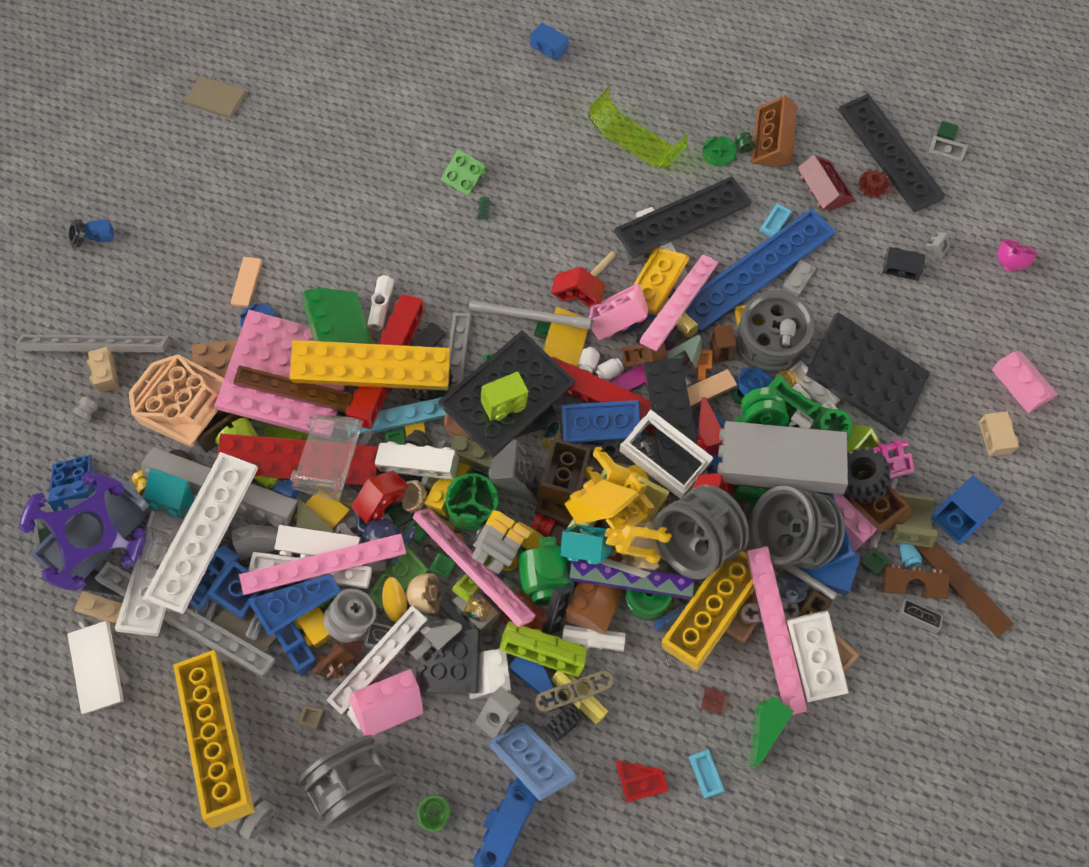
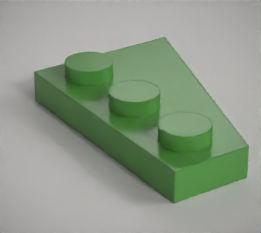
(408, 568)

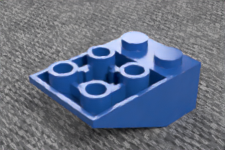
(67, 481)

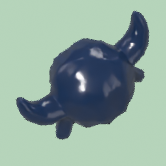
(380, 529)

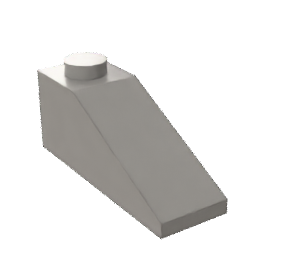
(254, 539)

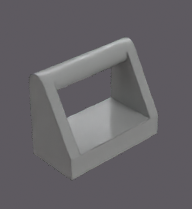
(440, 631)

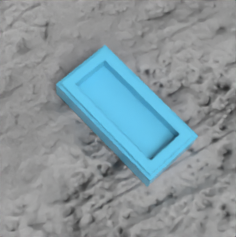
(775, 220)
(706, 774)

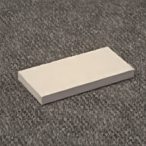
(817, 656)
(95, 667)

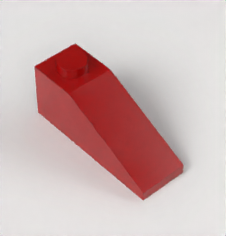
(708, 429)

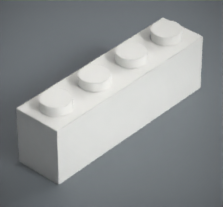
(417, 460)
(310, 542)

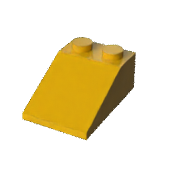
(599, 501)

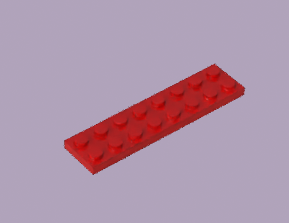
(281, 456)

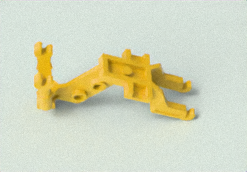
(636, 512)

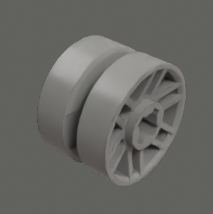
(252, 824)

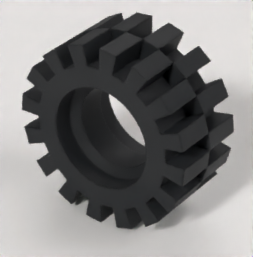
(564, 722)

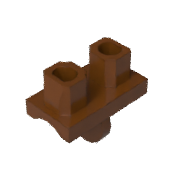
(332, 665)

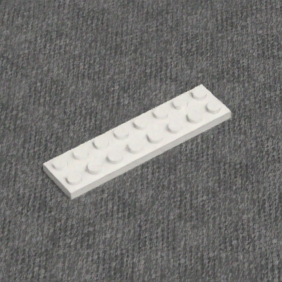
(200, 533)
(136, 613)

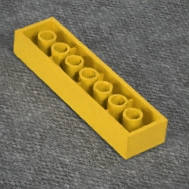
(370, 365)
(213, 740)

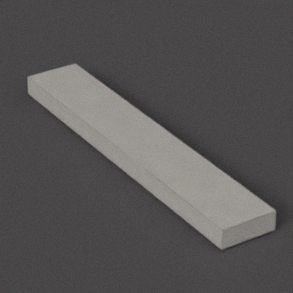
(458, 346)

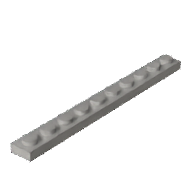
(198, 627)

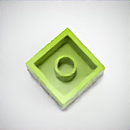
(504, 396)

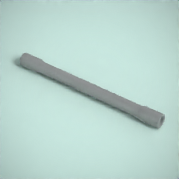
(579, 322)

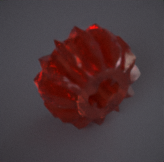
(873, 183)

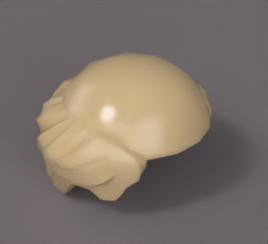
(414, 496)

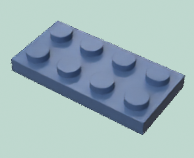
(532, 760)

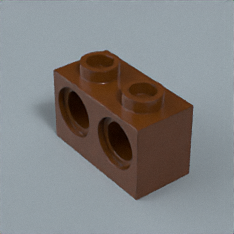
(722, 343)
(640, 353)

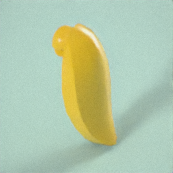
(394, 599)

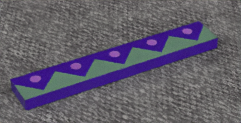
(654, 583)

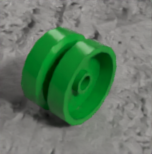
(764, 407)
(646, 607)

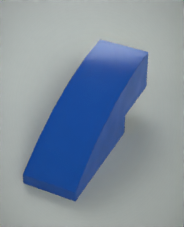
(296, 648)

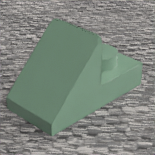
(690, 348)

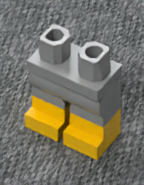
(499, 540)

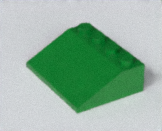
(335, 316)

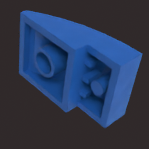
(835, 576)

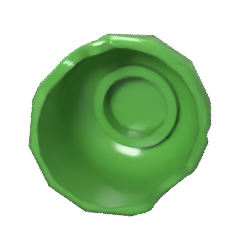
(431, 805)

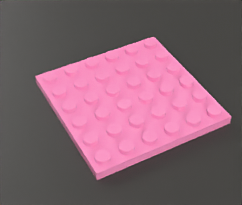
(267, 346)

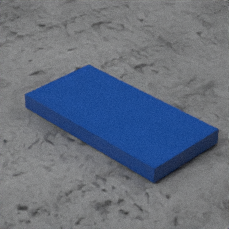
(599, 421)

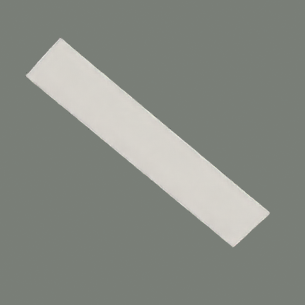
(626, 568)

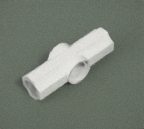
(379, 311)
(591, 639)

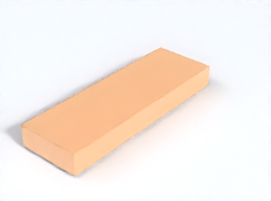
(246, 282)
(711, 387)

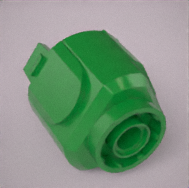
(479, 495)
(543, 570)

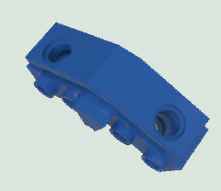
(505, 826)

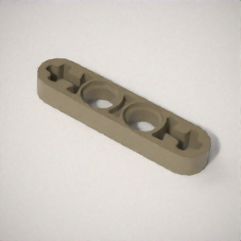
(572, 688)

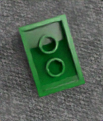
(768, 724)

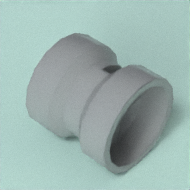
(85, 409)

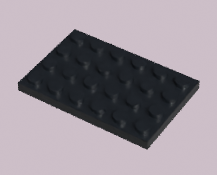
(868, 373)
(541, 376)

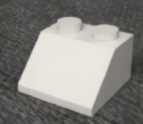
(492, 674)

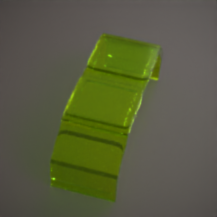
(632, 135)

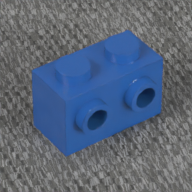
(549, 41)

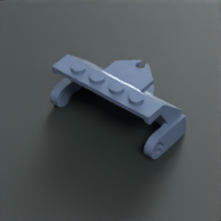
(84, 531)

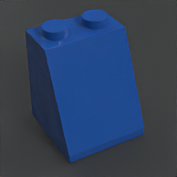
(966, 509)

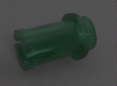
(483, 210)

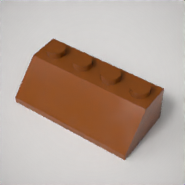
(775, 133)
(593, 604)

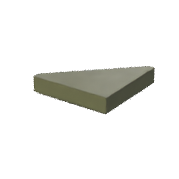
(309, 520)

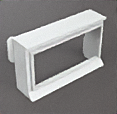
(652, 468)

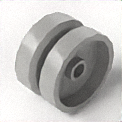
(349, 615)

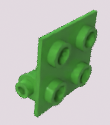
(463, 172)

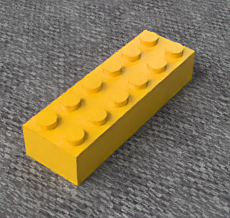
(710, 612)

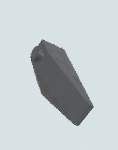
(514, 473)

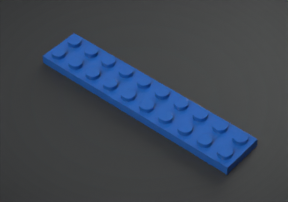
(758, 268)

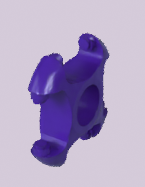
(92, 506)

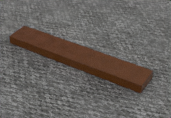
(284, 387)
(966, 589)

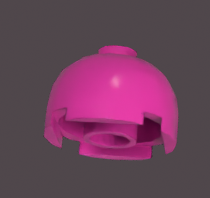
(1015, 256)

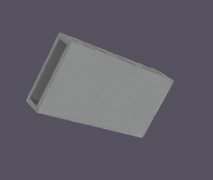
(783, 457)

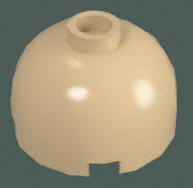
(423, 593)

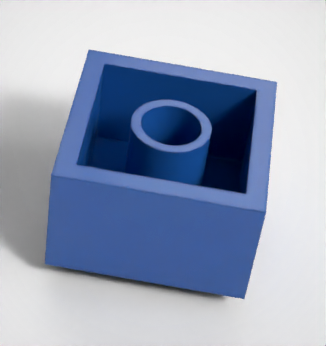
(228, 592)

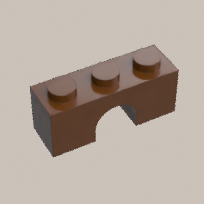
(933, 583)

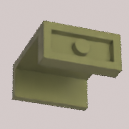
(918, 528)

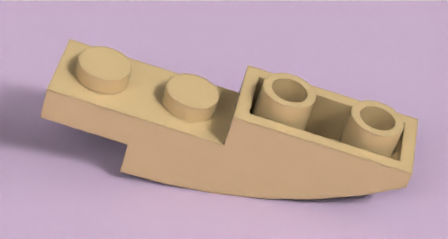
(98, 607)

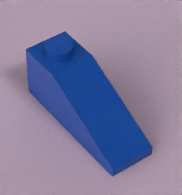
(220, 561)
(532, 675)

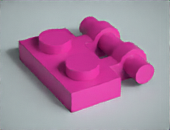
(900, 463)

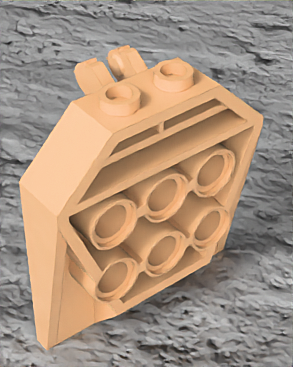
(176, 398)

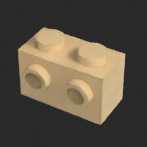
(103, 370)
(998, 434)

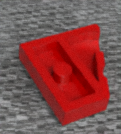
(640, 781)

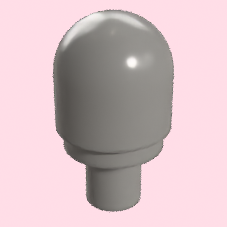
(787, 331)

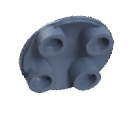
(790, 589)

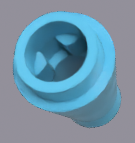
(910, 555)

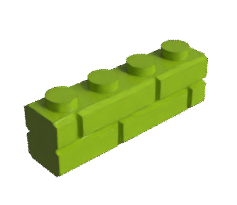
(543, 649)

